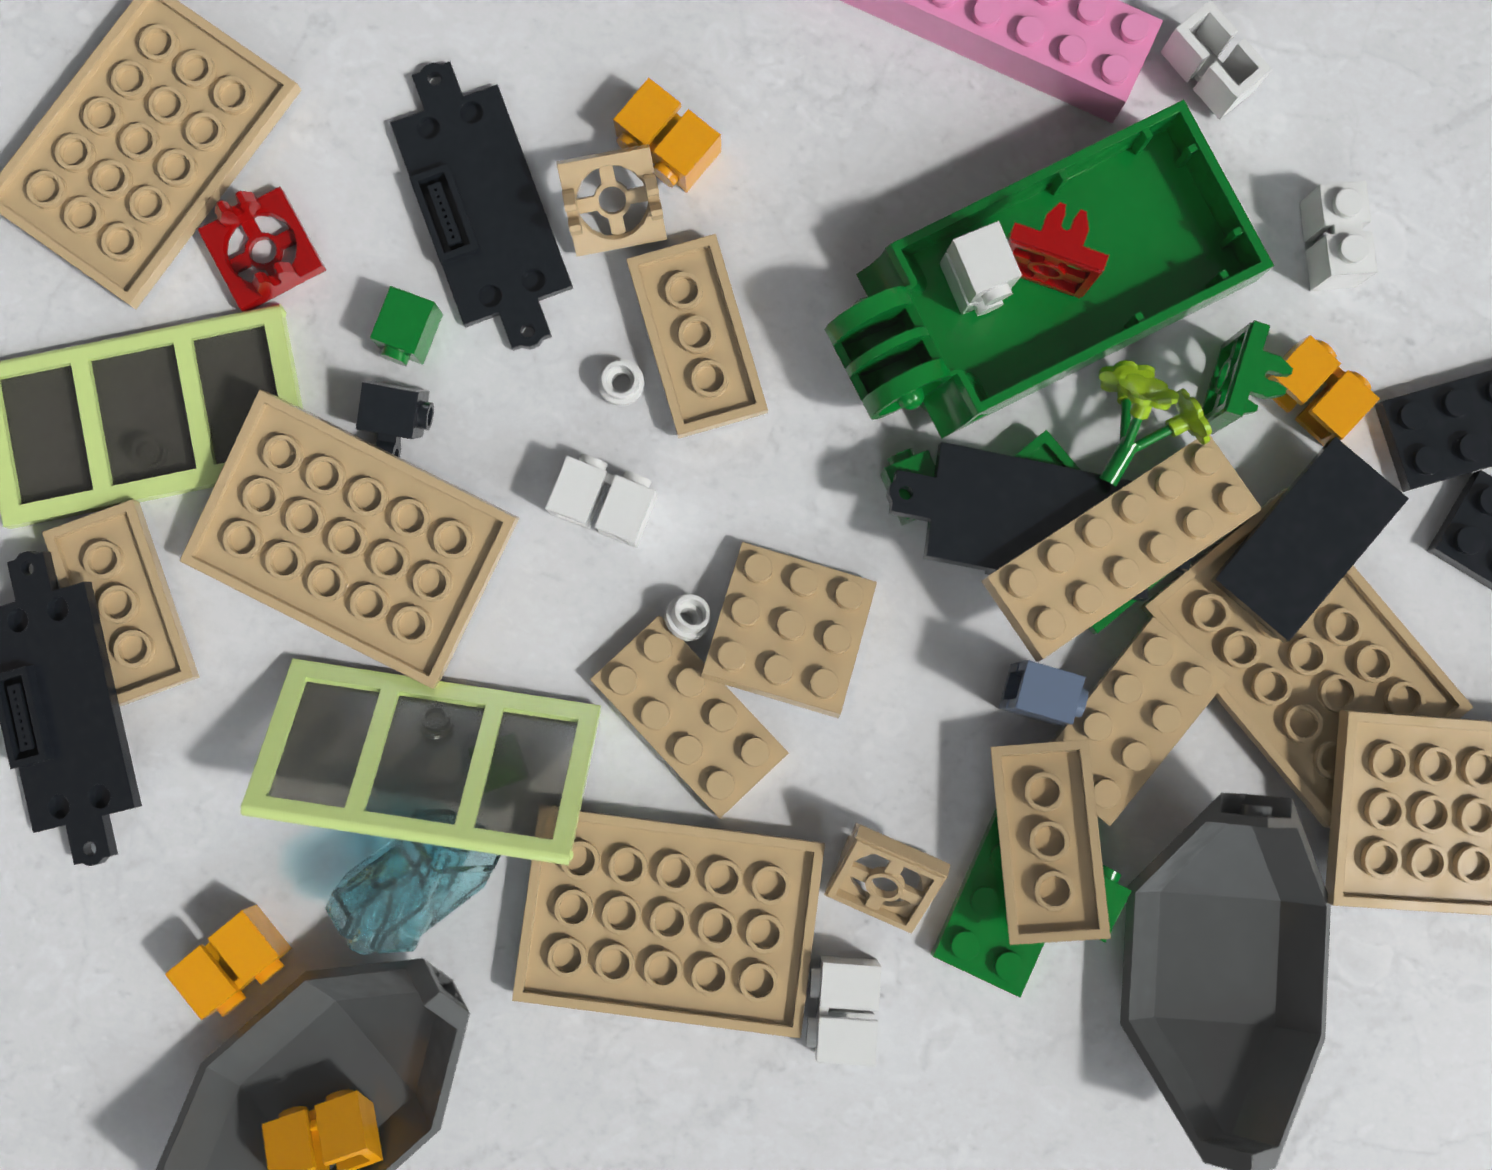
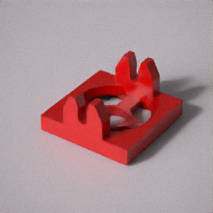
(1054, 249)
(281, 275)

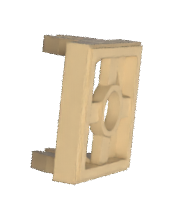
(575, 170)
(879, 902)

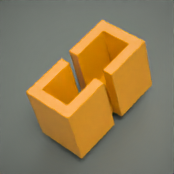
(678, 145)
(1337, 405)
(237, 954)
(336, 1132)

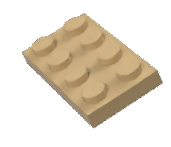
(697, 336)
(131, 595)
(1141, 712)
(688, 718)
(1050, 842)

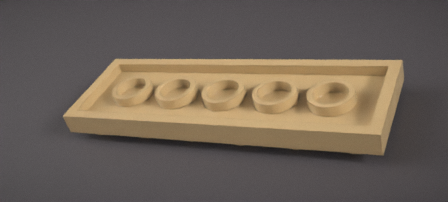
(1120, 547)

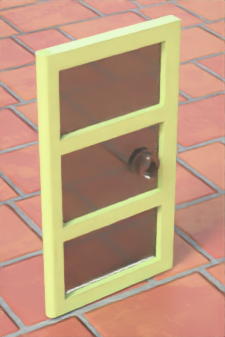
(134, 413)
(425, 762)

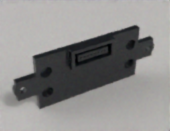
(481, 206)
(995, 505)
(63, 710)

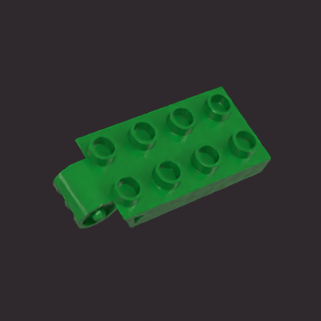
(1150, 205)

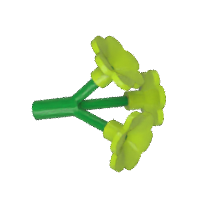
(1140, 388)

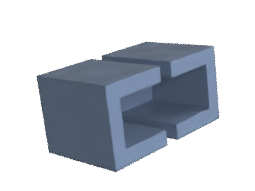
(1044, 693)

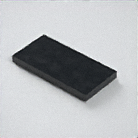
(1309, 539)

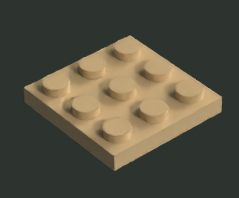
(789, 630)

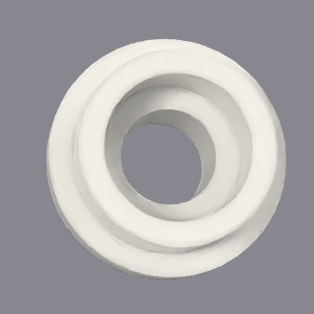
(618, 368)
(696, 609)

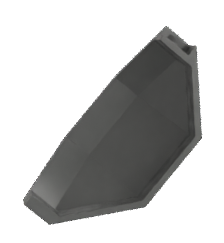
(1230, 976)
(358, 1027)

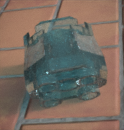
(404, 892)

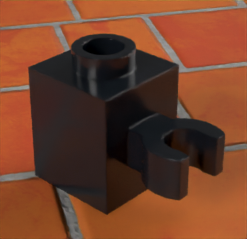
(394, 413)

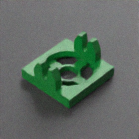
(1241, 373)

